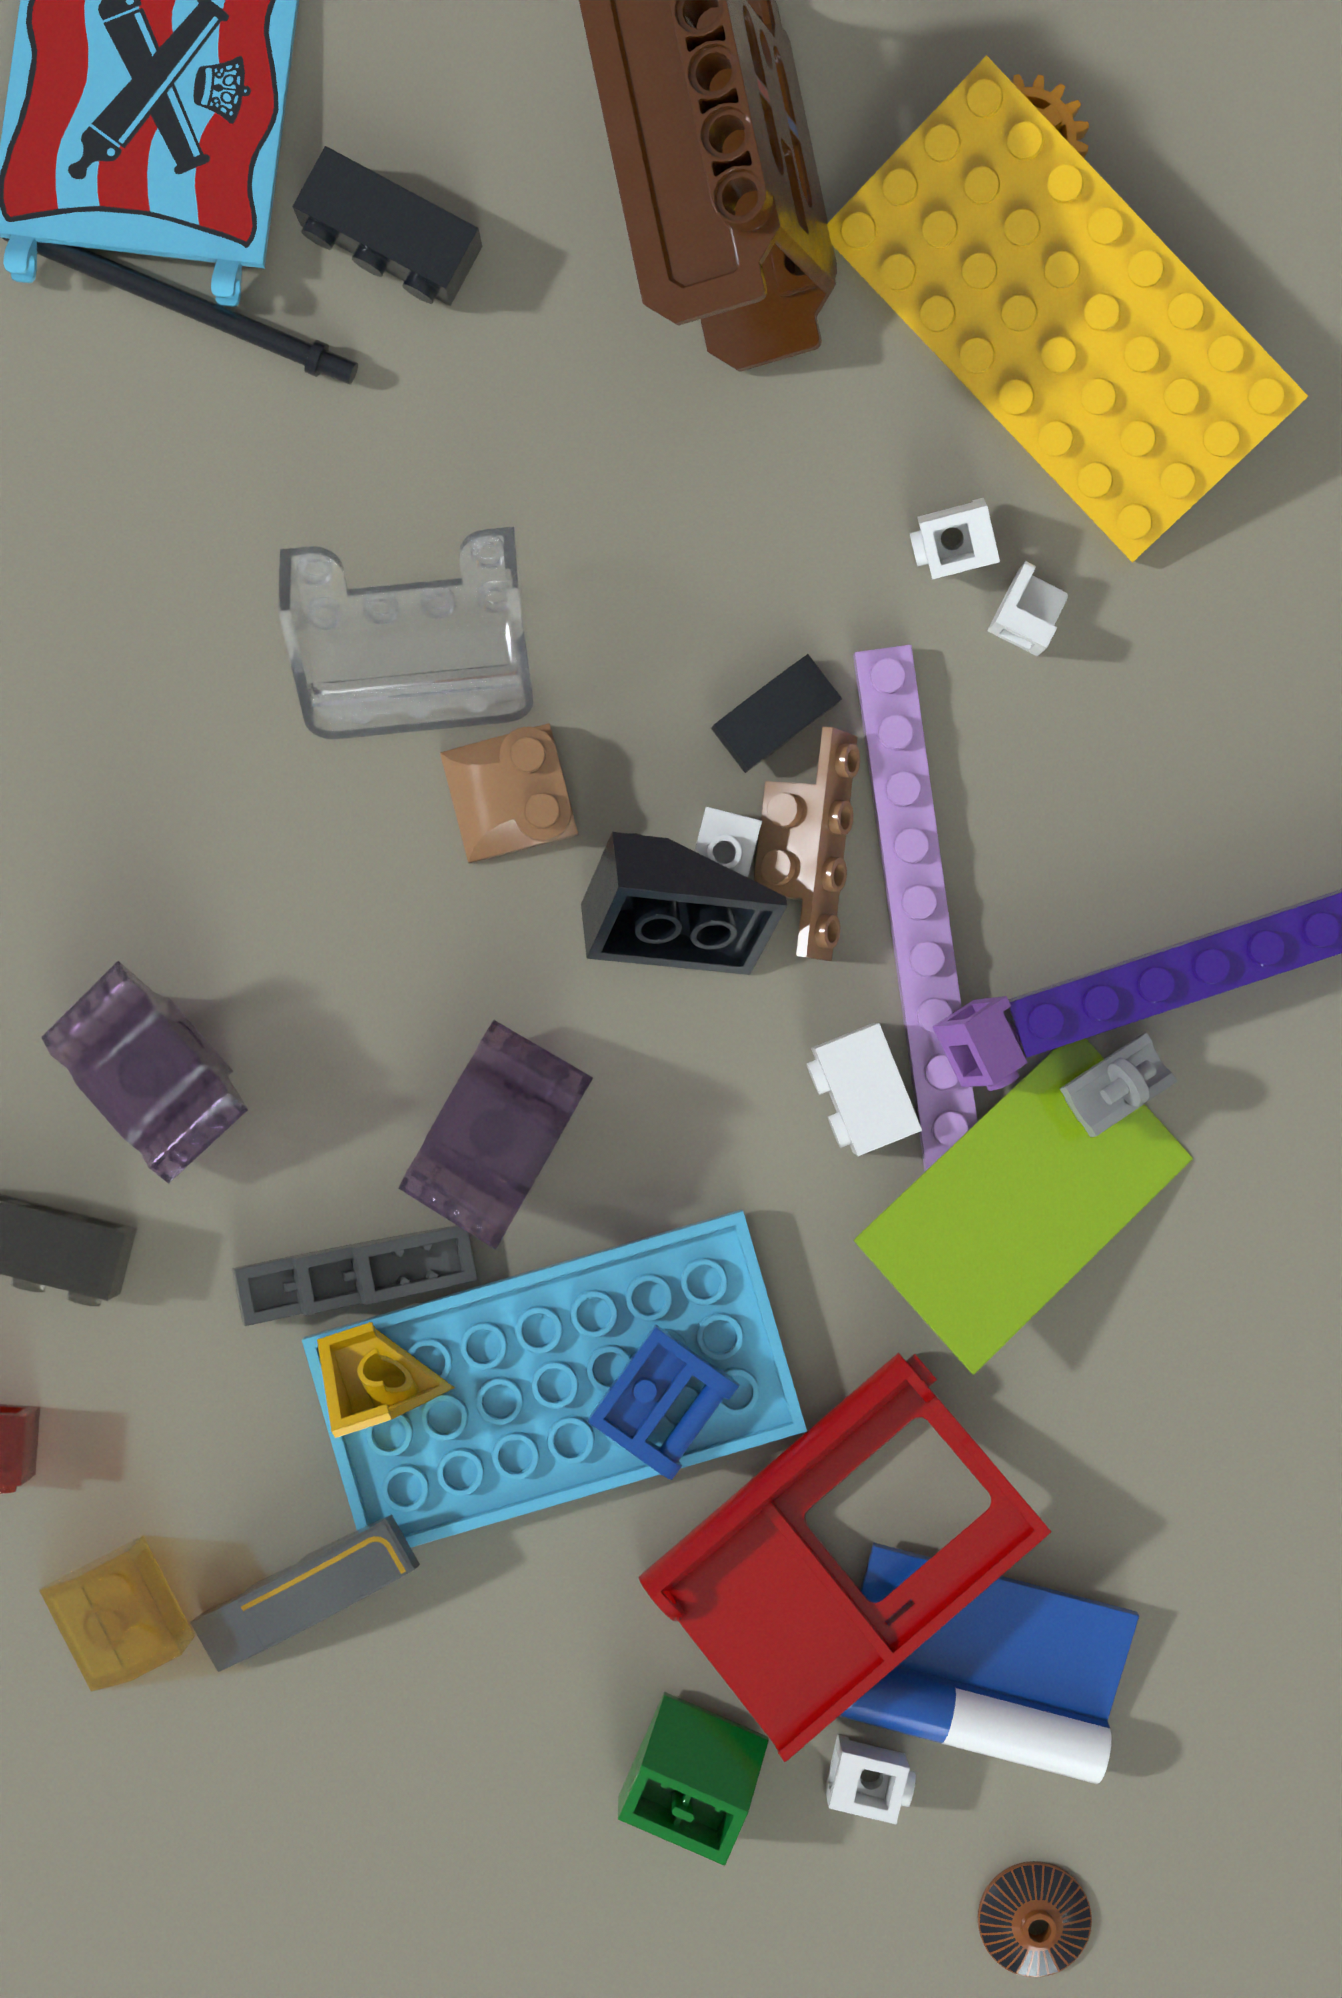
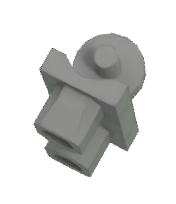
(1117, 1085)

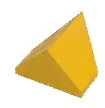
(372, 1379)

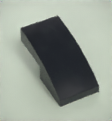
(776, 713)

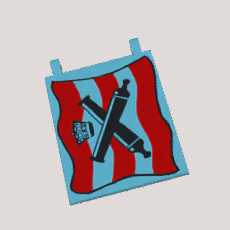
(146, 130)

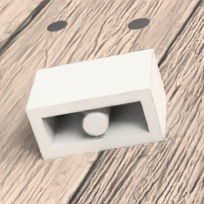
(864, 1090)

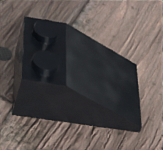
(675, 908)

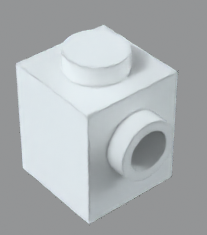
(728, 839)

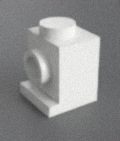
(974, 550)
(874, 1799)

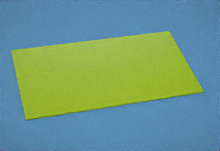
(1017, 1208)

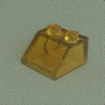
(118, 1616)

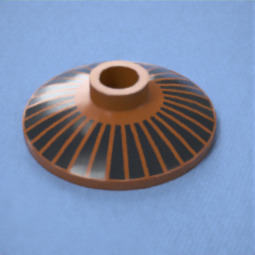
(1029, 1894)

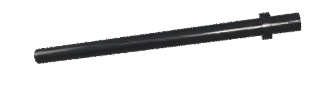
(313, 356)

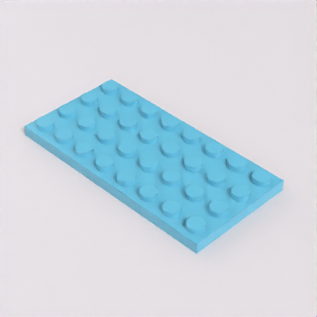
(536, 1362)

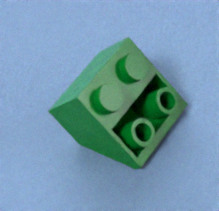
(693, 1778)

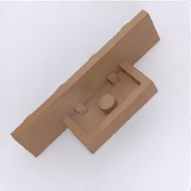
(805, 841)

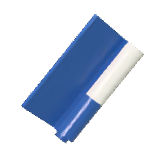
(1008, 1676)

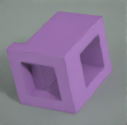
(982, 1044)

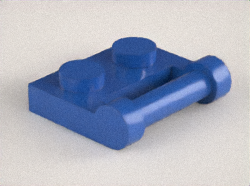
(649, 1389)

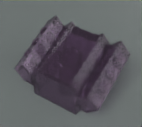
(146, 1070)
(495, 1133)

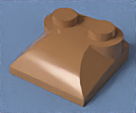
(509, 793)

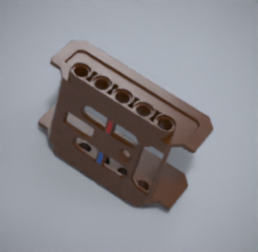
(715, 170)

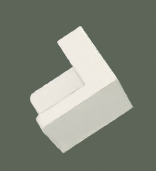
(1028, 611)

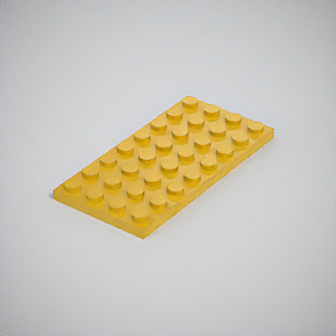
(1062, 311)

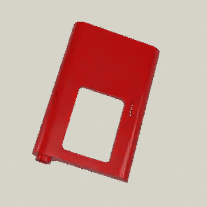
(781, 1609)

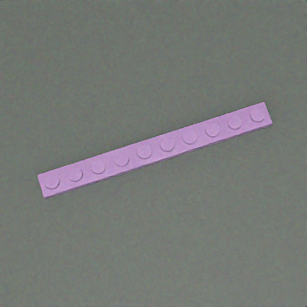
(913, 889)

